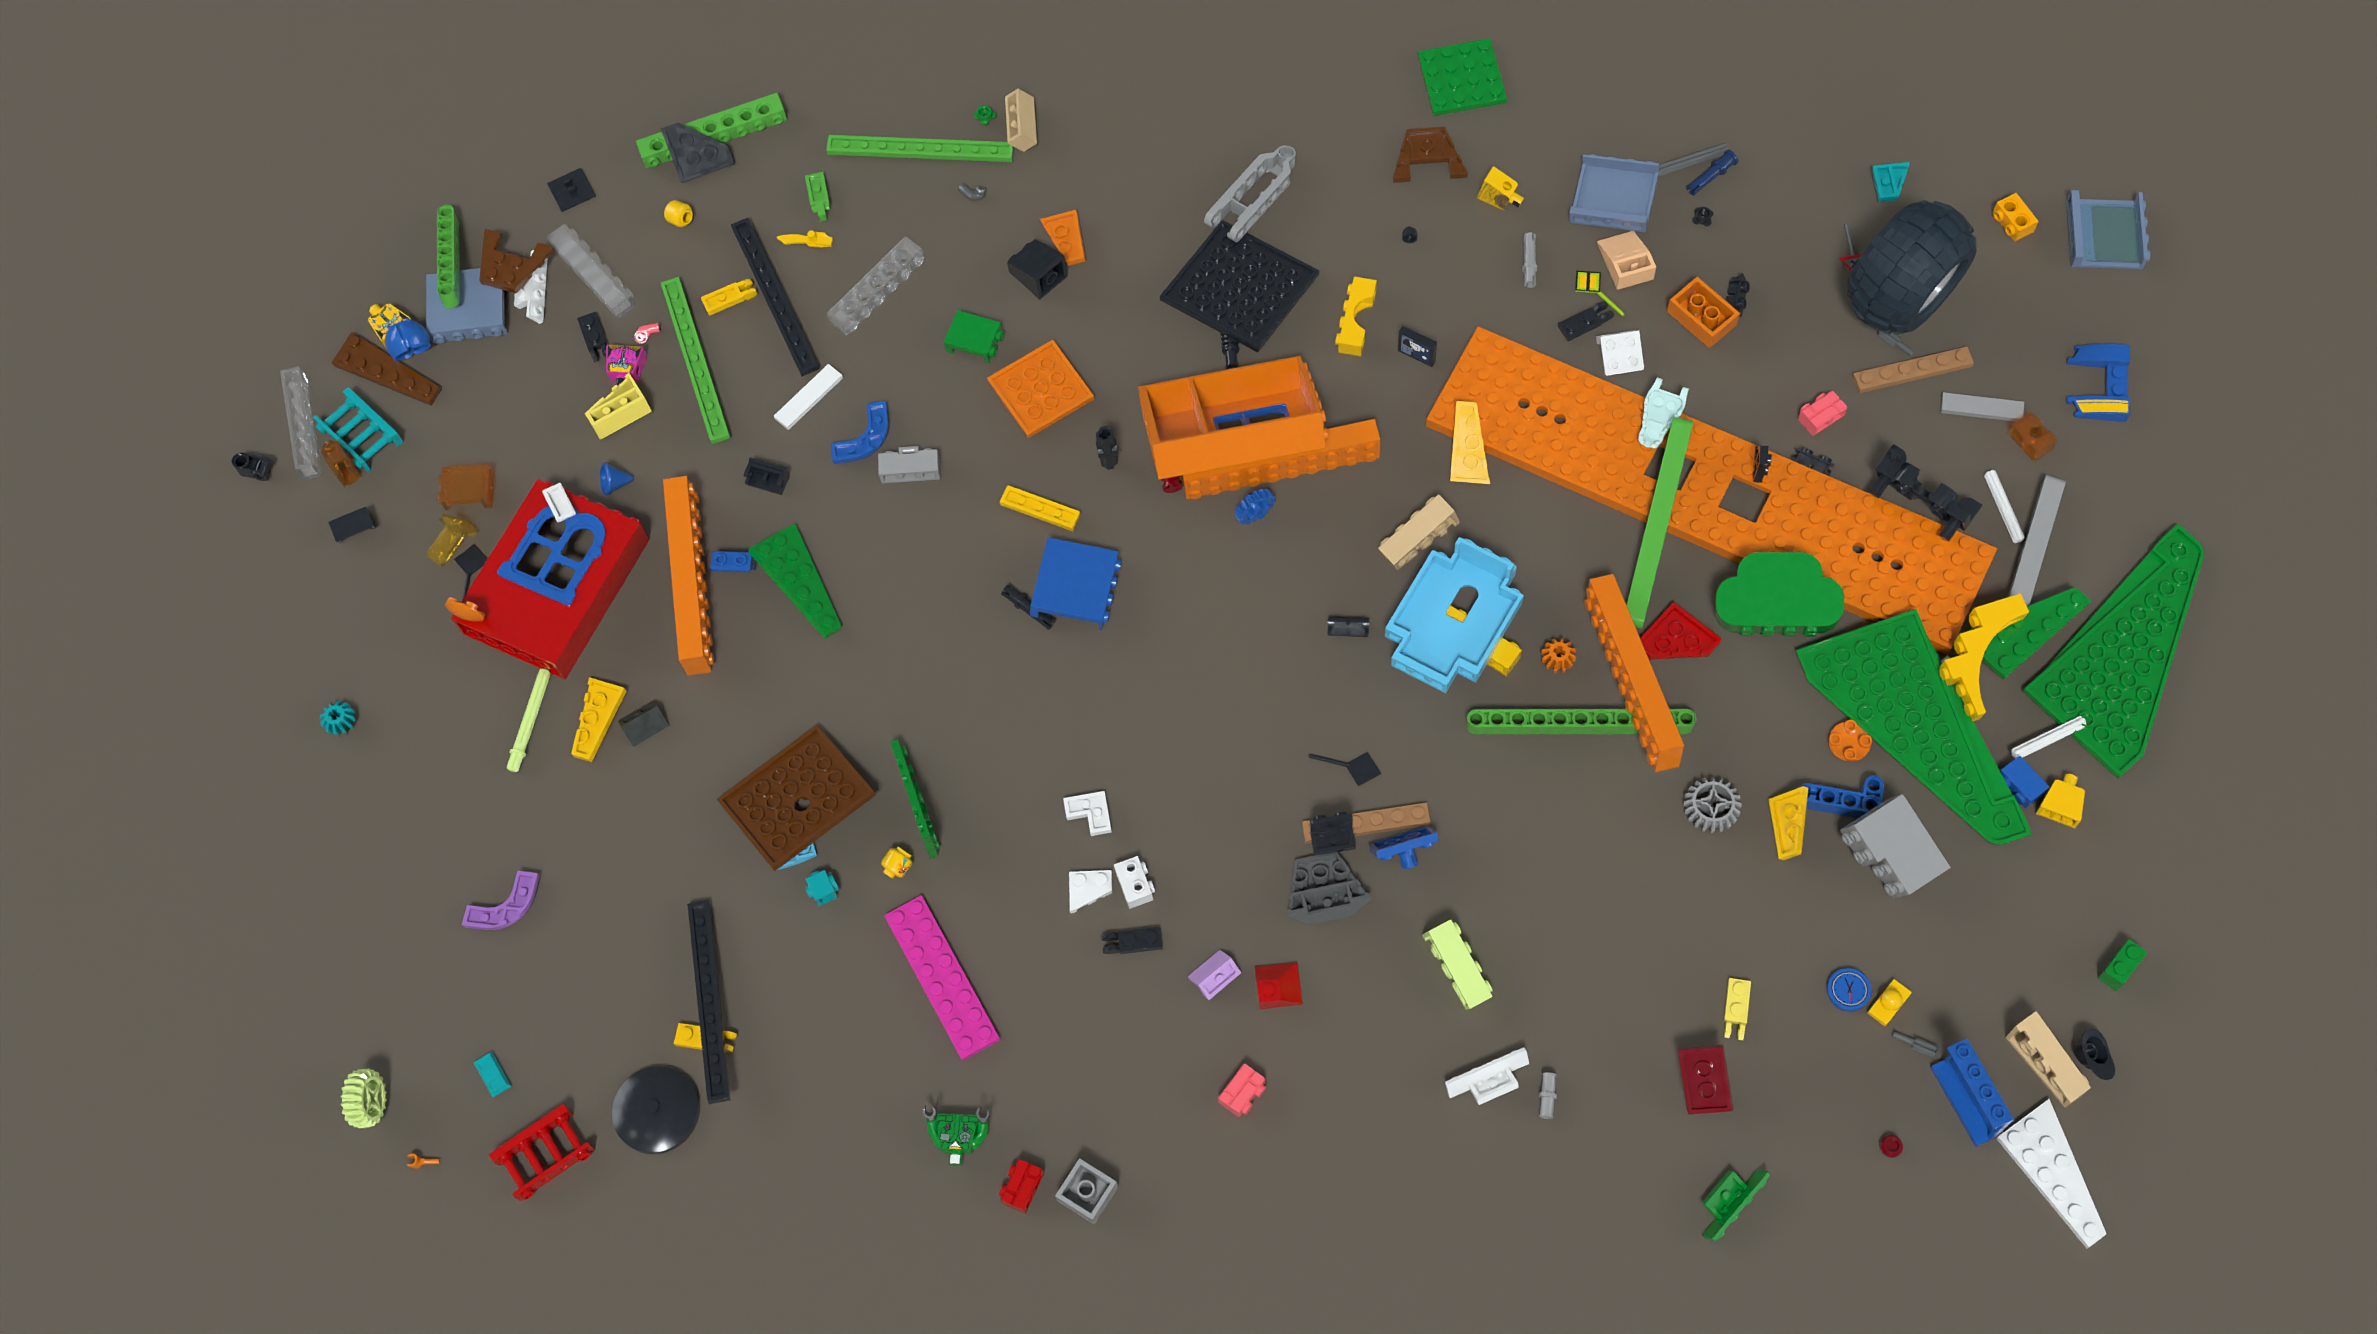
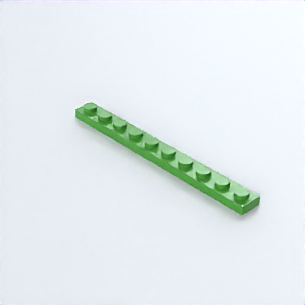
(919, 148)
(695, 360)

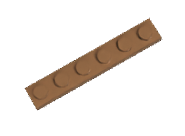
(1913, 370)
(1383, 820)

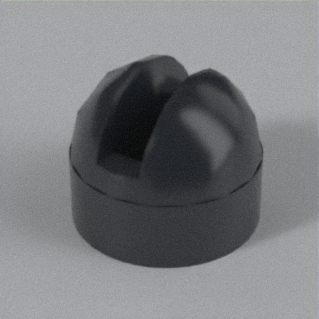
(1409, 235)

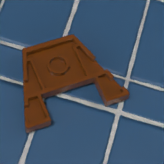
(1425, 147)
(505, 269)

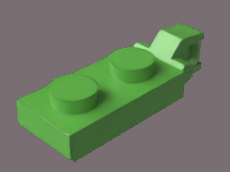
(818, 194)

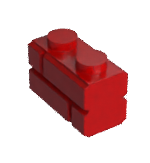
(1021, 1186)

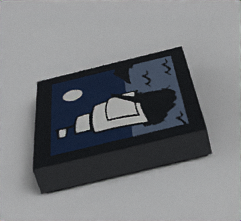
(1417, 346)

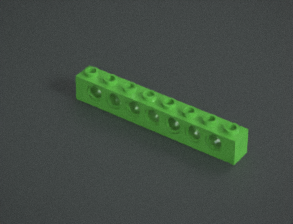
(720, 127)

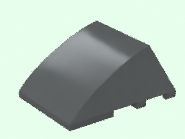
(1324, 890)

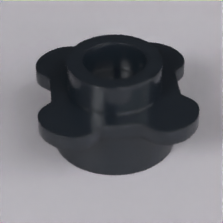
(1703, 211)

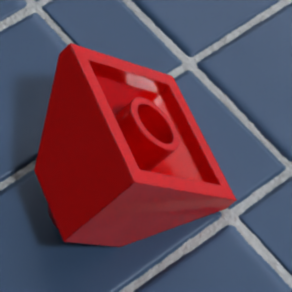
(1278, 985)

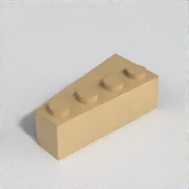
(1418, 532)
(2048, 1059)

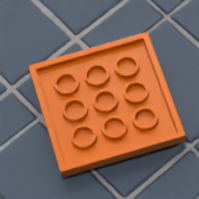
(1040, 388)

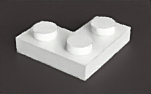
(1091, 806)

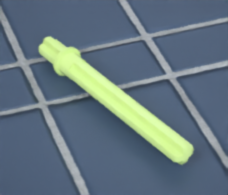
(528, 721)

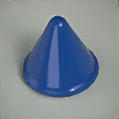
(612, 478)

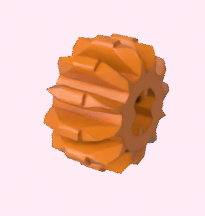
(1550, 655)

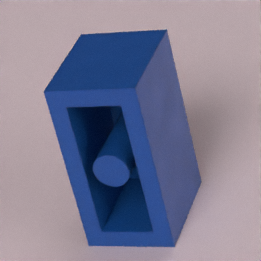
(2024, 782)

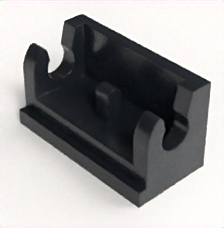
(766, 476)
(351, 524)

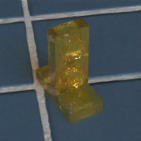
(449, 538)

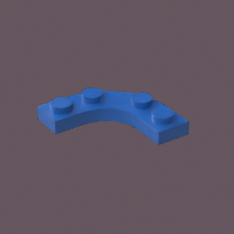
(869, 441)

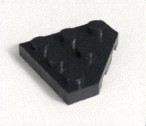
(694, 152)

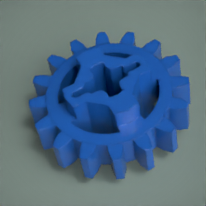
(1254, 506)

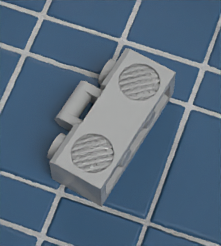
(909, 465)

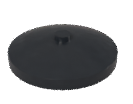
(655, 1110)

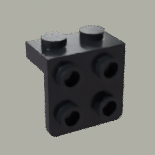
(1332, 833)

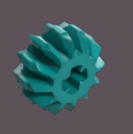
(337, 718)

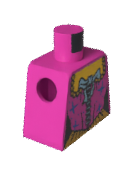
(624, 360)

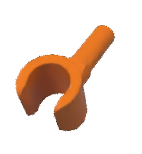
(421, 1161)

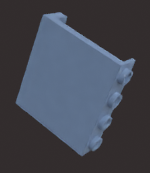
(1615, 193)
(476, 316)

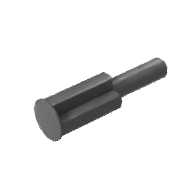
(1894, 340)
(1918, 1044)

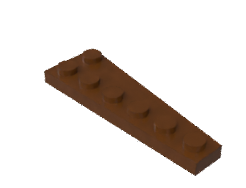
(378, 367)

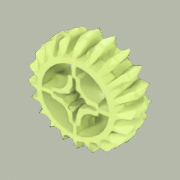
(363, 1098)

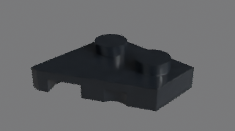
(1761, 463)

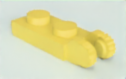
(1736, 1006)

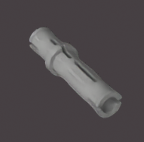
(1530, 266)

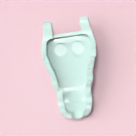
(1659, 412)

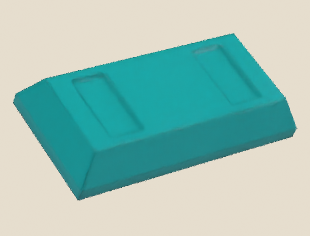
(492, 1074)

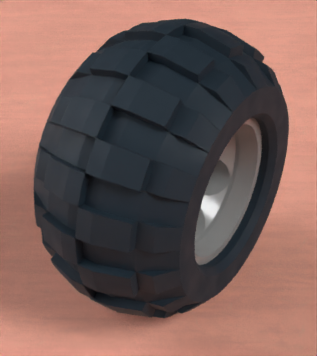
(1911, 267)

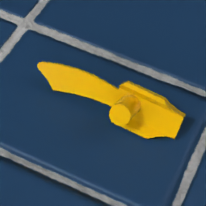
(814, 239)

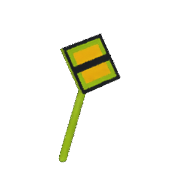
(1590, 283)

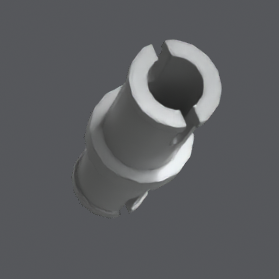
(1548, 1095)

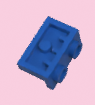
(732, 561)

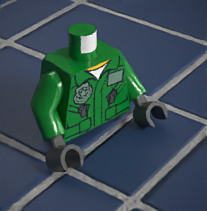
(957, 1132)

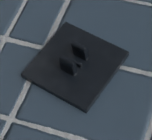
(571, 189)

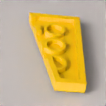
(1468, 453)
(598, 712)

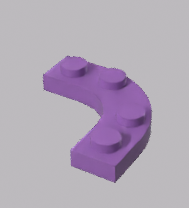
(508, 912)

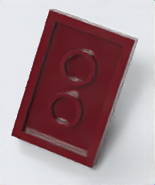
(1705, 1079)

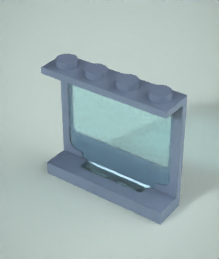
(2107, 232)

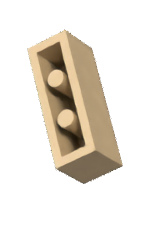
(1020, 120)

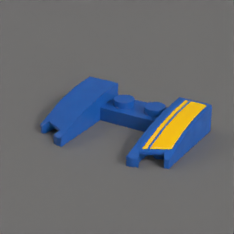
(2115, 403)

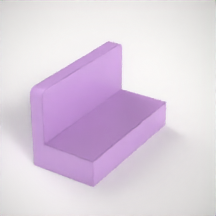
(1214, 974)

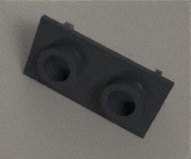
(1738, 288)
(1820, 464)
(1348, 626)

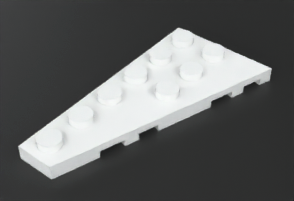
(2047, 1160)

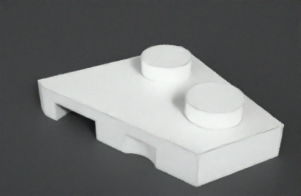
(1088, 886)

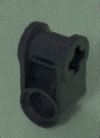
(255, 467)

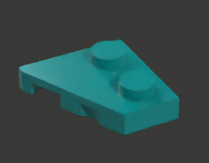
(1889, 180)

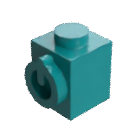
(821, 887)

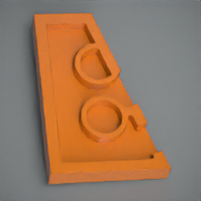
(1066, 235)

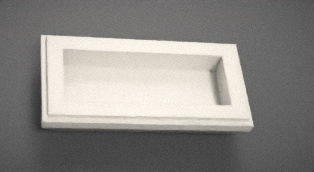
(559, 502)

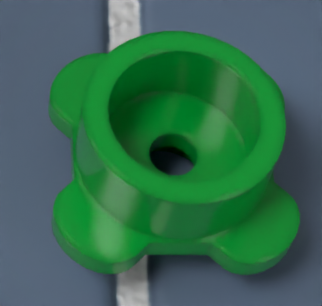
(984, 110)

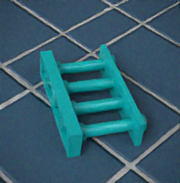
(364, 412)

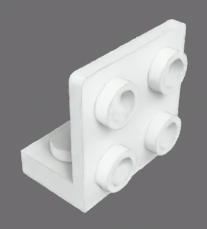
(1621, 352)

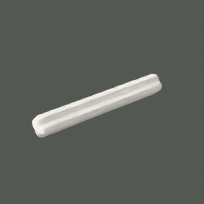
(2004, 506)
(2049, 737)

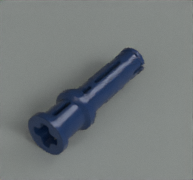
(1719, 167)

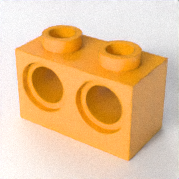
(2018, 214)

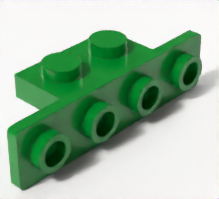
(1729, 1199)

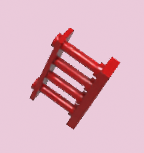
(522, 1143)

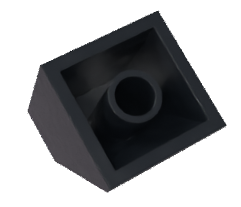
(1038, 268)

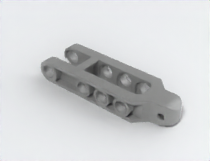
(1277, 163)

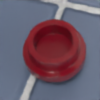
(1891, 1146)

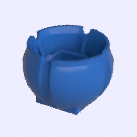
(405, 339)

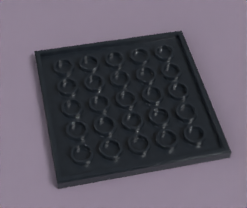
(1239, 286)

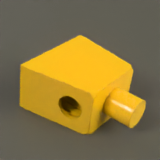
(2063, 802)

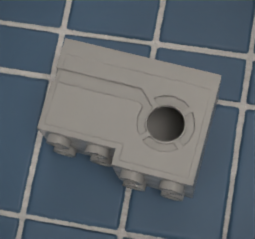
(1895, 846)

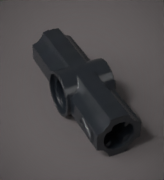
(1106, 447)

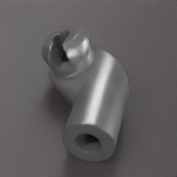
(975, 194)

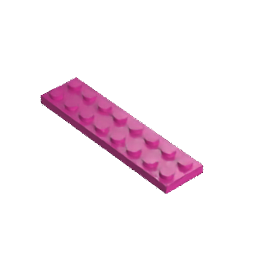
(942, 978)

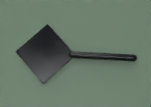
(470, 562)
(1361, 768)

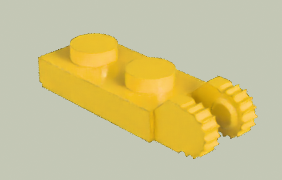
(728, 296)
(690, 1037)

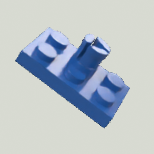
(1404, 845)

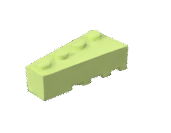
(1458, 964)

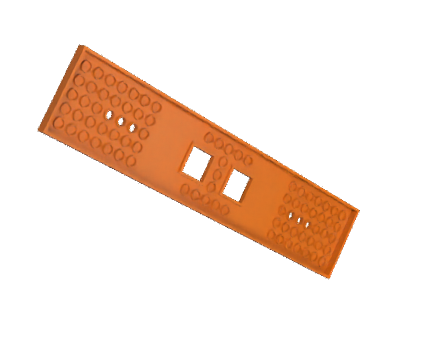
(1805, 512)

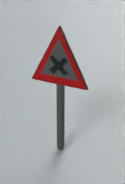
(1850, 261)

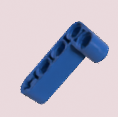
(1838, 796)

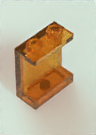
(466, 485)

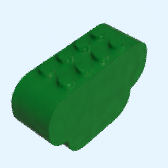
(1779, 596)

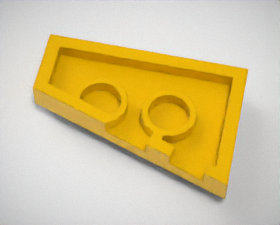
(1788, 821)

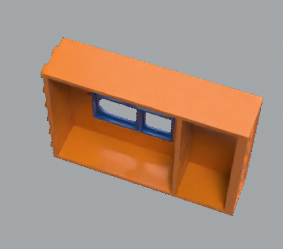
(1186, 412)

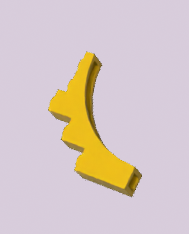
(1971, 645)

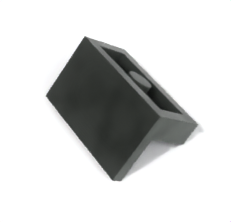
(643, 723)

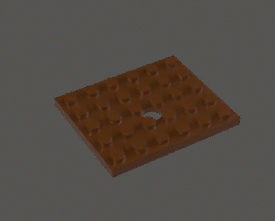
(767, 798)

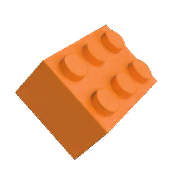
(1703, 312)

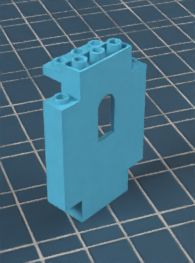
(1438, 646)

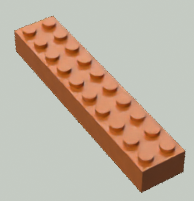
(1344, 446)
(687, 576)
(1634, 673)

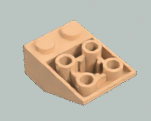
(1627, 259)

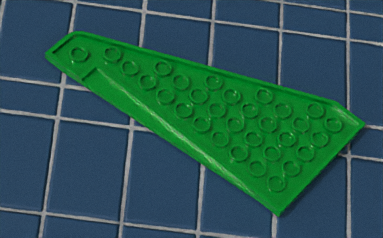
(2124, 655)
(1894, 692)

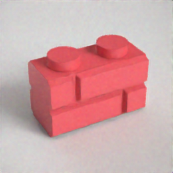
(1822, 413)
(1242, 1090)

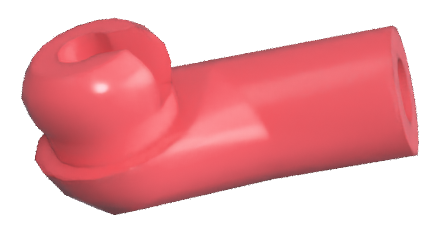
(645, 331)

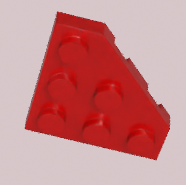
(1678, 636)

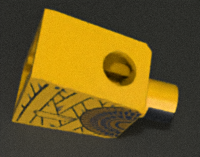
(1499, 190)

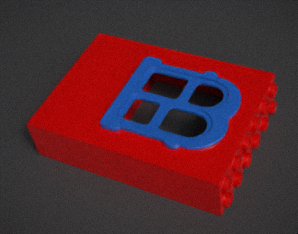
(538, 619)

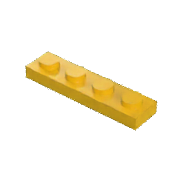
(1040, 508)

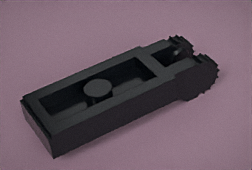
(1585, 321)
(592, 334)
(1133, 941)

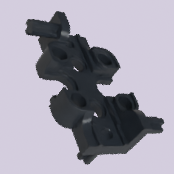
(1902, 476)

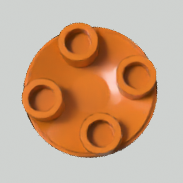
(464, 611)
(1849, 741)

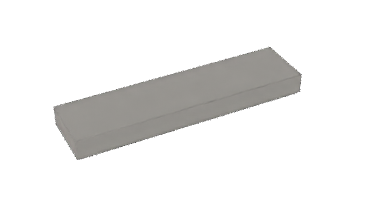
(1982, 407)

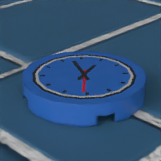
(1849, 989)

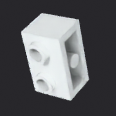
(1133, 882)

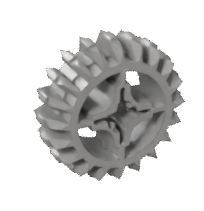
(1695, 806)

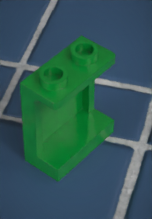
(974, 335)

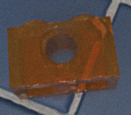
(2033, 447)

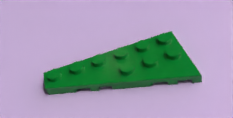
(791, 568)
(2022, 639)
(916, 800)

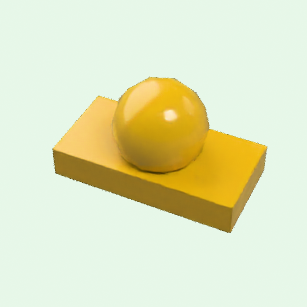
(1889, 1002)

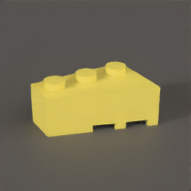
(618, 409)

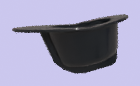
(2094, 1054)

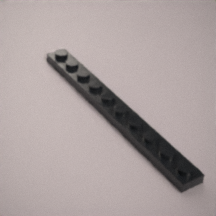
(774, 297)
(708, 1002)

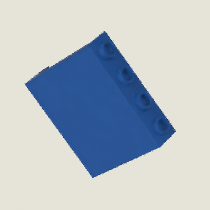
(1075, 581)
(1972, 1093)

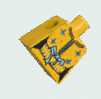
(385, 317)

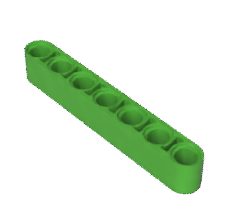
(448, 257)

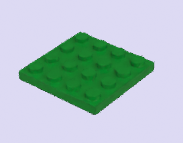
(1461, 77)

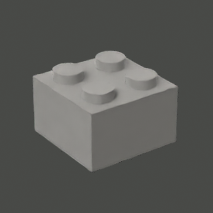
(1086, 1191)

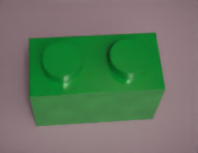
(2122, 965)

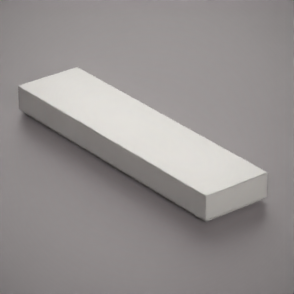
(808, 396)

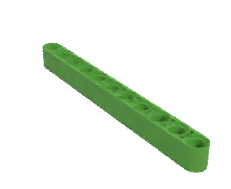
(1658, 520)
(1569, 717)

